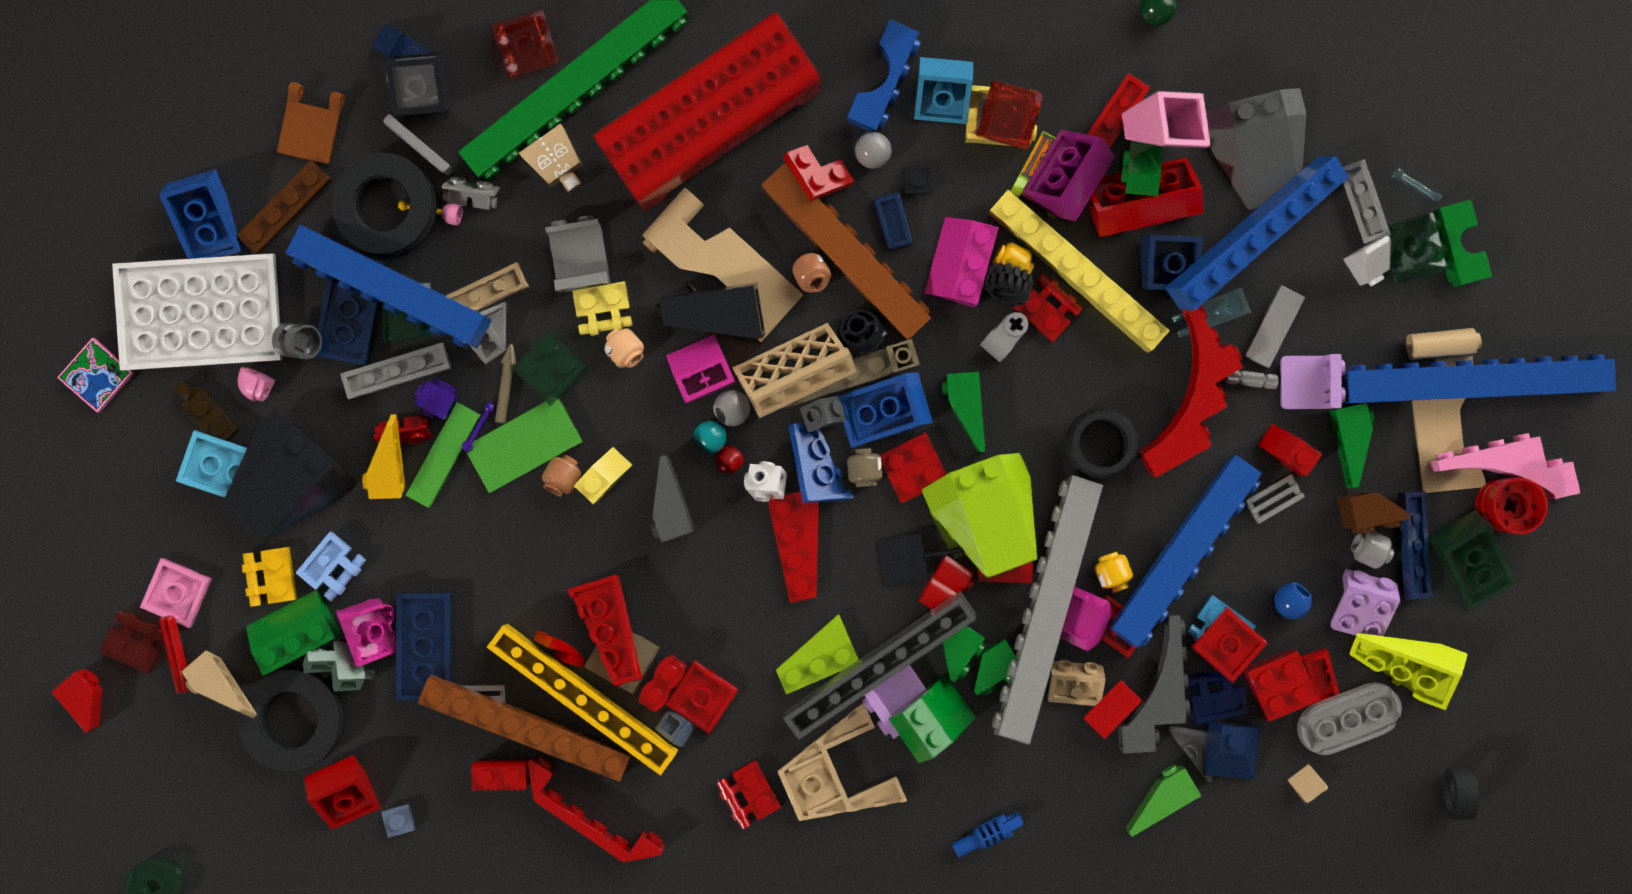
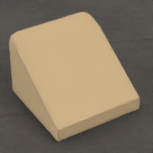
(1307, 783)

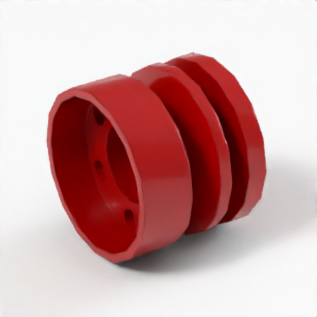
(1525, 506)

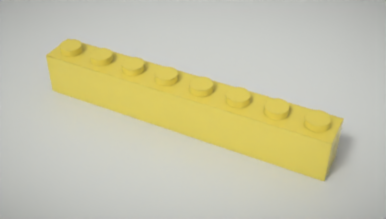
(1078, 271)

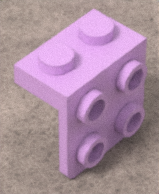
(1312, 382)
(1365, 604)
(892, 696)

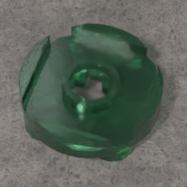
(155, 868)

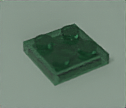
(549, 368)

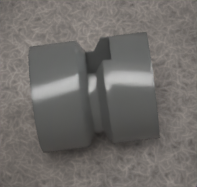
(297, 340)

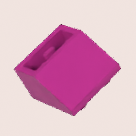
(700, 369)

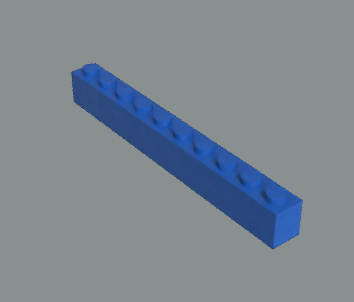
(1479, 380)

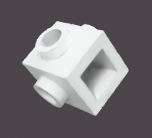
(765, 481)

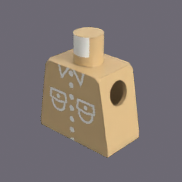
(554, 159)

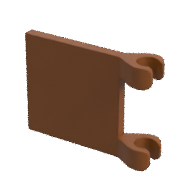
(307, 129)

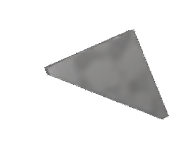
(1193, 744)

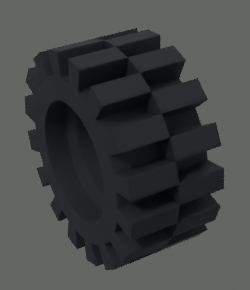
(1007, 284)

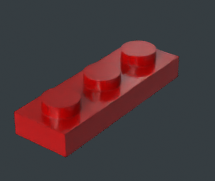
(1110, 120)

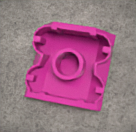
(1085, 619)
(368, 630)

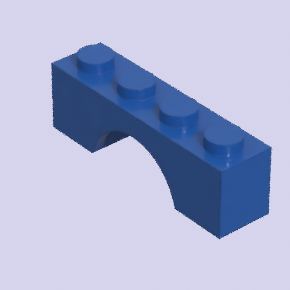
(870, 107)

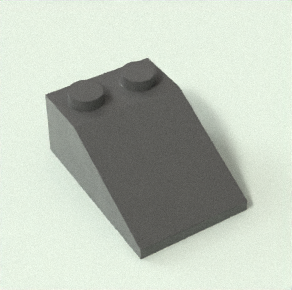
(670, 509)

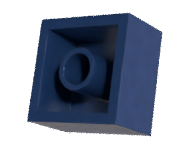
(1166, 259)

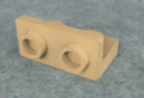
(1076, 683)

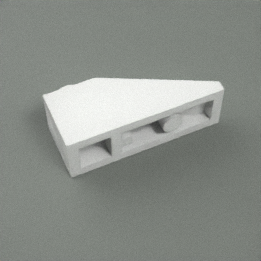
(1370, 262)

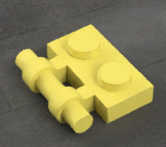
(602, 300)

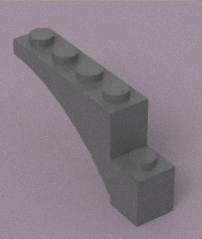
(1165, 697)

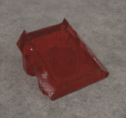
(525, 43)
(1010, 115)

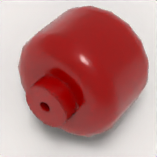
(729, 460)

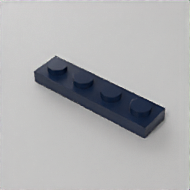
(1415, 546)

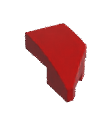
(563, 650)

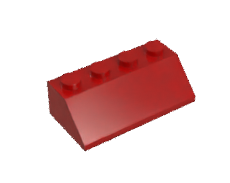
(1178, 198)

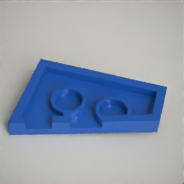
(816, 472)

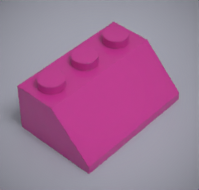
(961, 261)

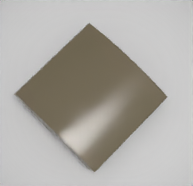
(645, 651)

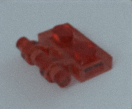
(130, 649)

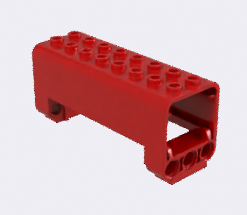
(709, 110)

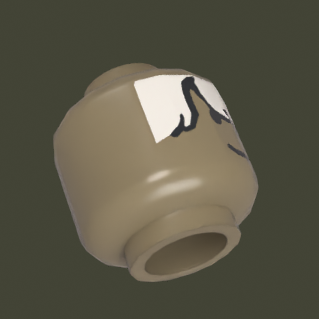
(864, 468)

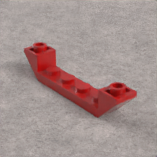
(646, 846)

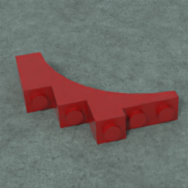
(1185, 434)

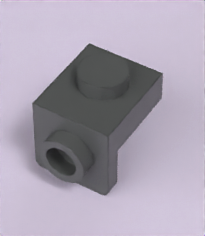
(823, 413)

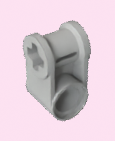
(1002, 339)

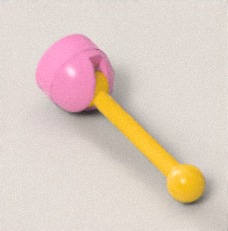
(450, 213)

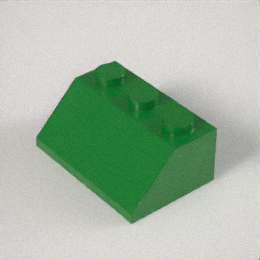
(291, 632)

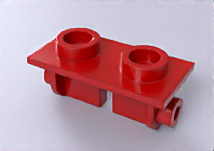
(414, 430)

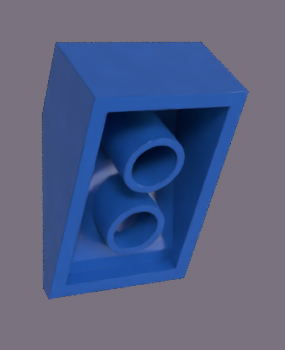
(201, 216)
(885, 409)

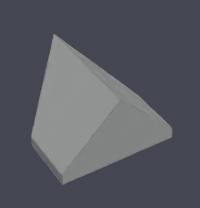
(495, 337)

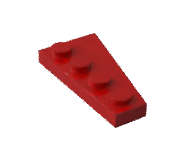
(797, 543)
(606, 617)

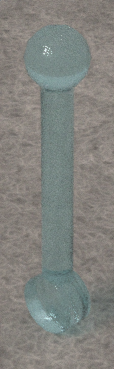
(1398, 173)

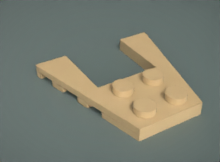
(814, 783)

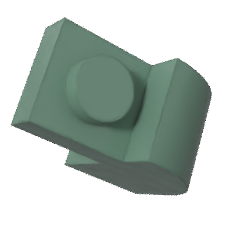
(338, 662)

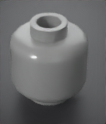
(1372, 549)

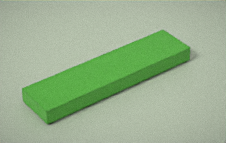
(443, 455)

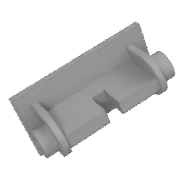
(480, 192)

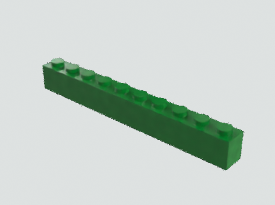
(573, 85)

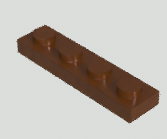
(284, 207)

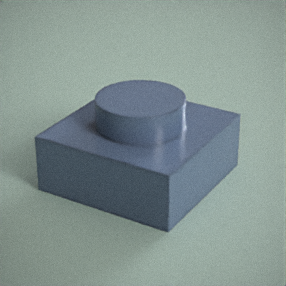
(398, 820)

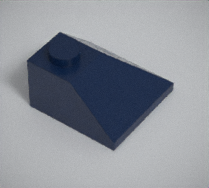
(1231, 750)

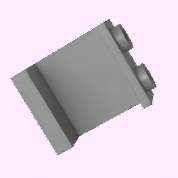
(578, 254)

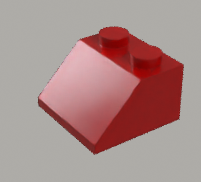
(341, 792)

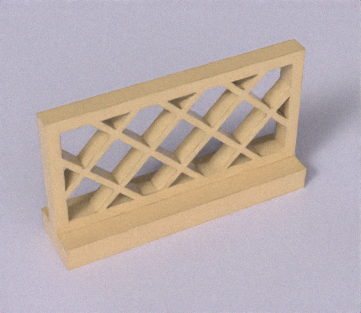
(800, 381)

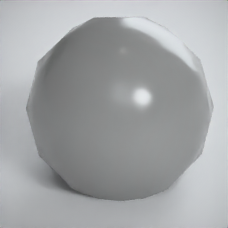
(873, 150)
(731, 408)

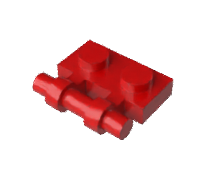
(1043, 315)
(756, 790)

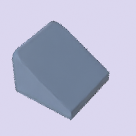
(675, 728)

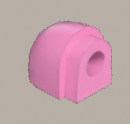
(254, 384)

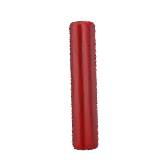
(174, 651)

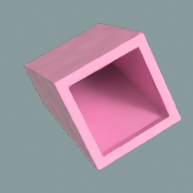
(1168, 120)

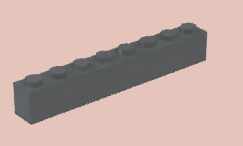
(879, 665)

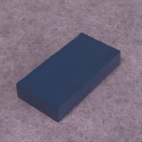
(893, 221)

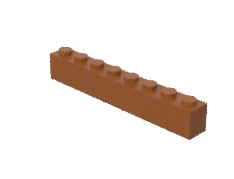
(848, 254)
(524, 727)

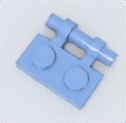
(325, 560)

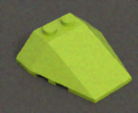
(988, 512)

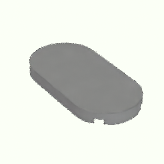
(1349, 718)

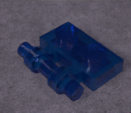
(1216, 704)

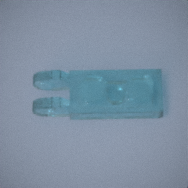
(1220, 309)

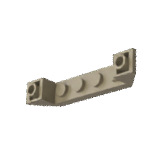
(870, 368)

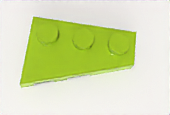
(818, 658)

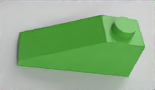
(1165, 797)

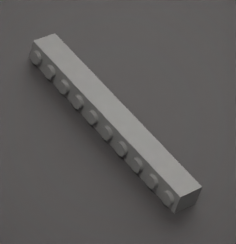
(1047, 610)

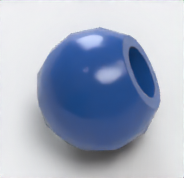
(1293, 601)

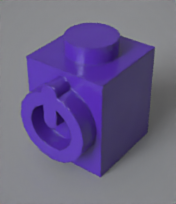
(436, 398)

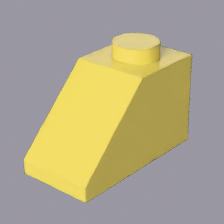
(603, 475)

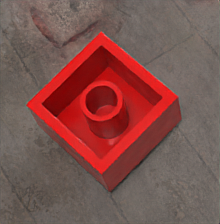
(1280, 685)

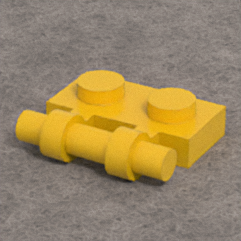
(277, 574)

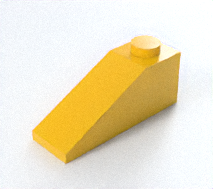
(386, 473)

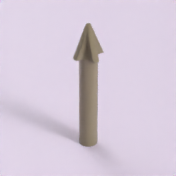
(508, 363)

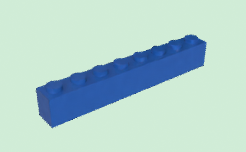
(1256, 232)
(388, 286)
(1184, 551)

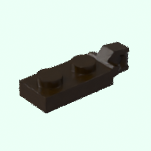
(206, 412)

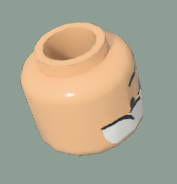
(624, 348)

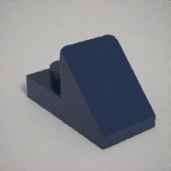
(394, 42)

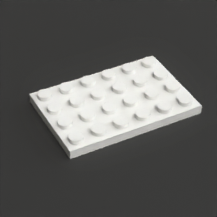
(196, 311)

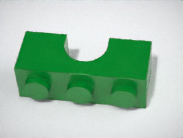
(1461, 265)

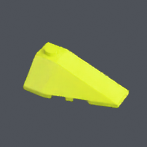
(1420, 666)

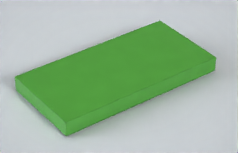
(523, 444)

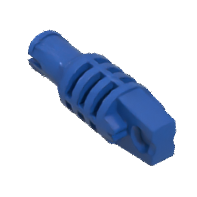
(988, 834)

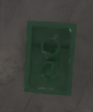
(1473, 559)

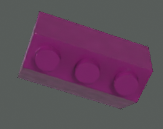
(1069, 174)

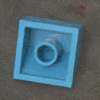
(943, 90)

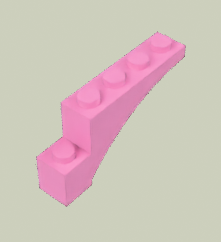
(1515, 459)

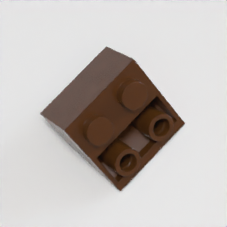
(1368, 509)

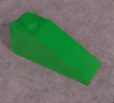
(965, 401)
(1352, 434)

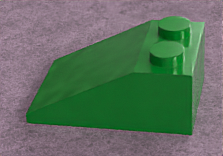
(932, 719)

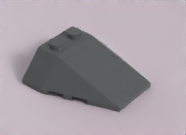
(1259, 142)

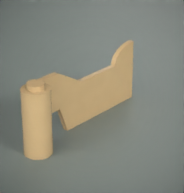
(722, 256)
(1439, 420)

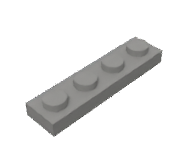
(395, 371)

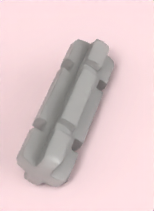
(1253, 379)

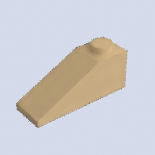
(213, 679)

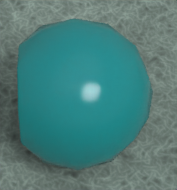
(710, 436)

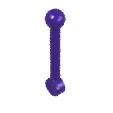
(467, 446)

